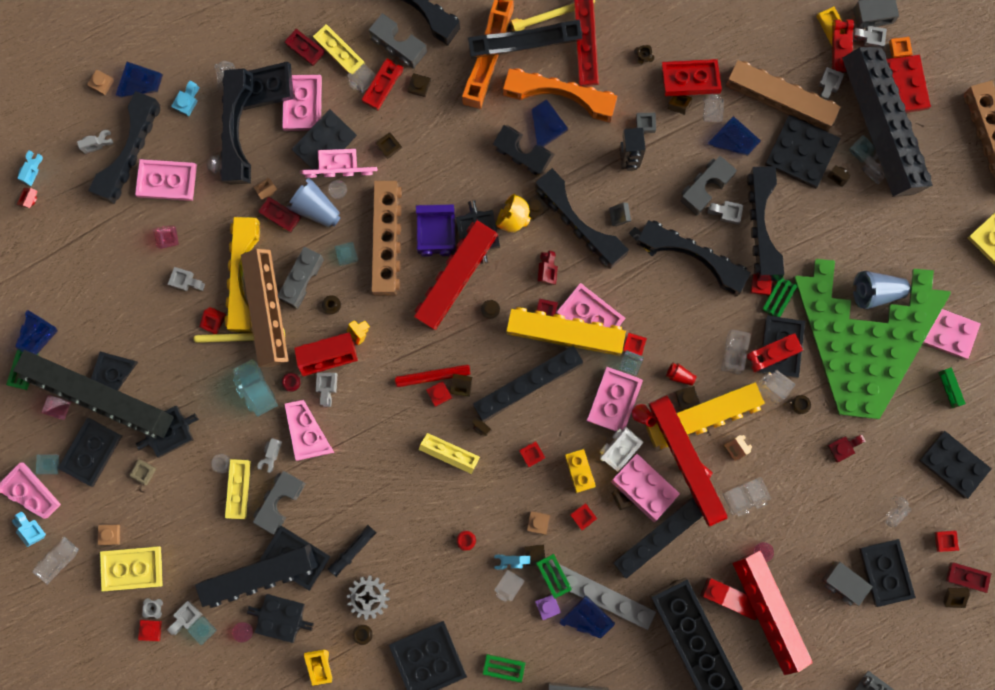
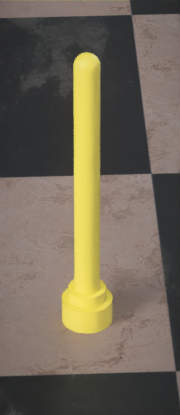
(519, 24)
(225, 337)

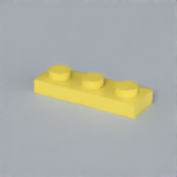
(338, 49)
(449, 453)
(238, 489)

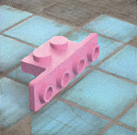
(337, 162)

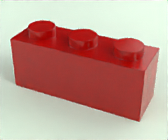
(326, 354)

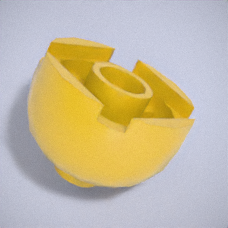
(514, 214)

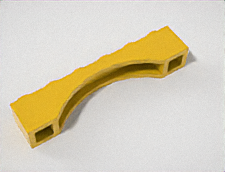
(244, 238)

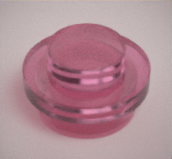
(766, 550)
(242, 632)

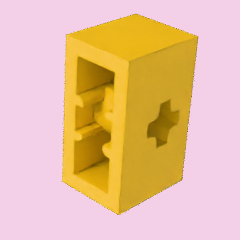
(580, 471)

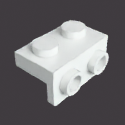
(621, 448)

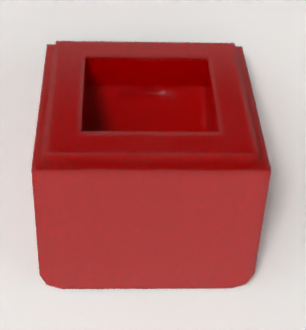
(212, 320)

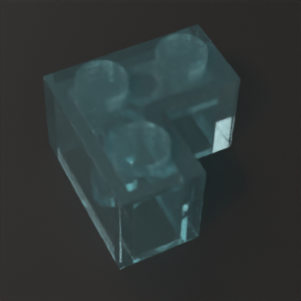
(253, 388)

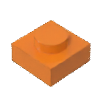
(900, 47)

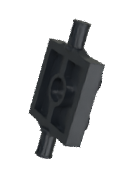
(485, 217)
(175, 437)
(280, 618)

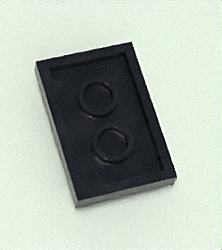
(270, 85)
(326, 134)
(779, 328)
(90, 452)
(955, 464)
(286, 541)
(887, 573)

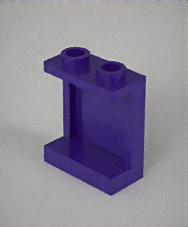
(435, 230)

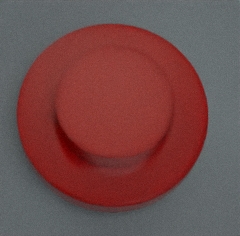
(466, 540)

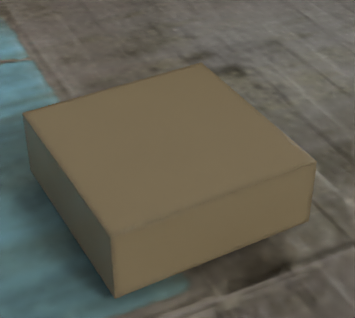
(142, 472)

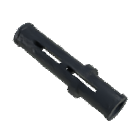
(351, 551)

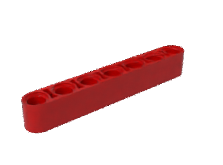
(688, 461)

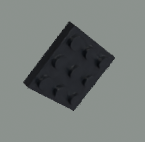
(802, 151)
(428, 659)

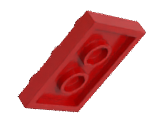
(691, 77)
(910, 79)

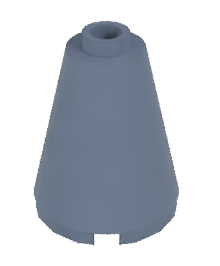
(314, 205)
(878, 289)

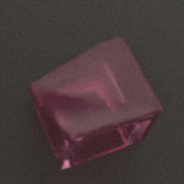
(166, 236)
(56, 407)

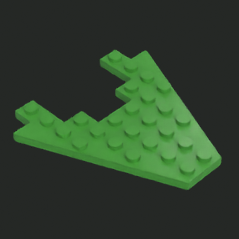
(867, 357)

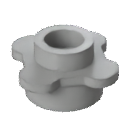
(147, 612)

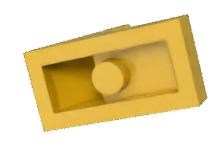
(318, 667)

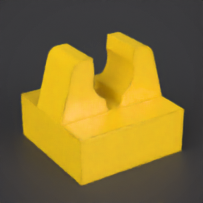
(358, 331)

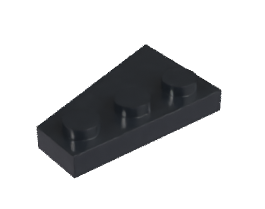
(112, 370)

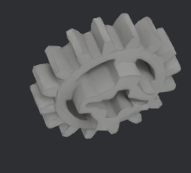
(368, 606)

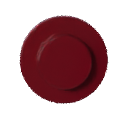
(291, 382)

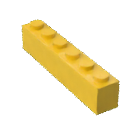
(566, 332)
(713, 412)

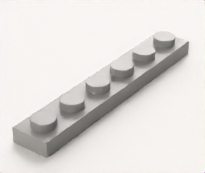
(604, 597)

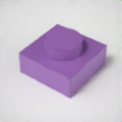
(548, 607)

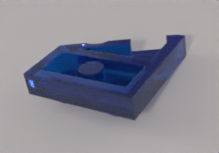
(138, 79)
(547, 123)
(735, 138)
(34, 333)
(588, 618)

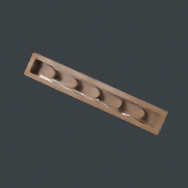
(783, 95)
(264, 308)

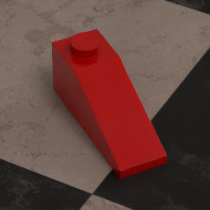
(728, 598)

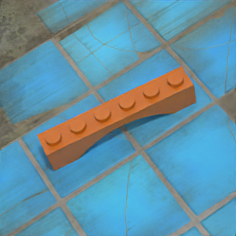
(483, 69)
(523, 85)

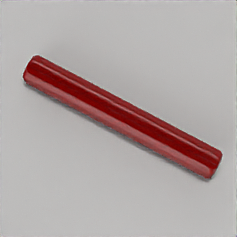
(430, 376)

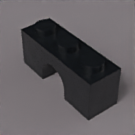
(508, 142)
(632, 149)

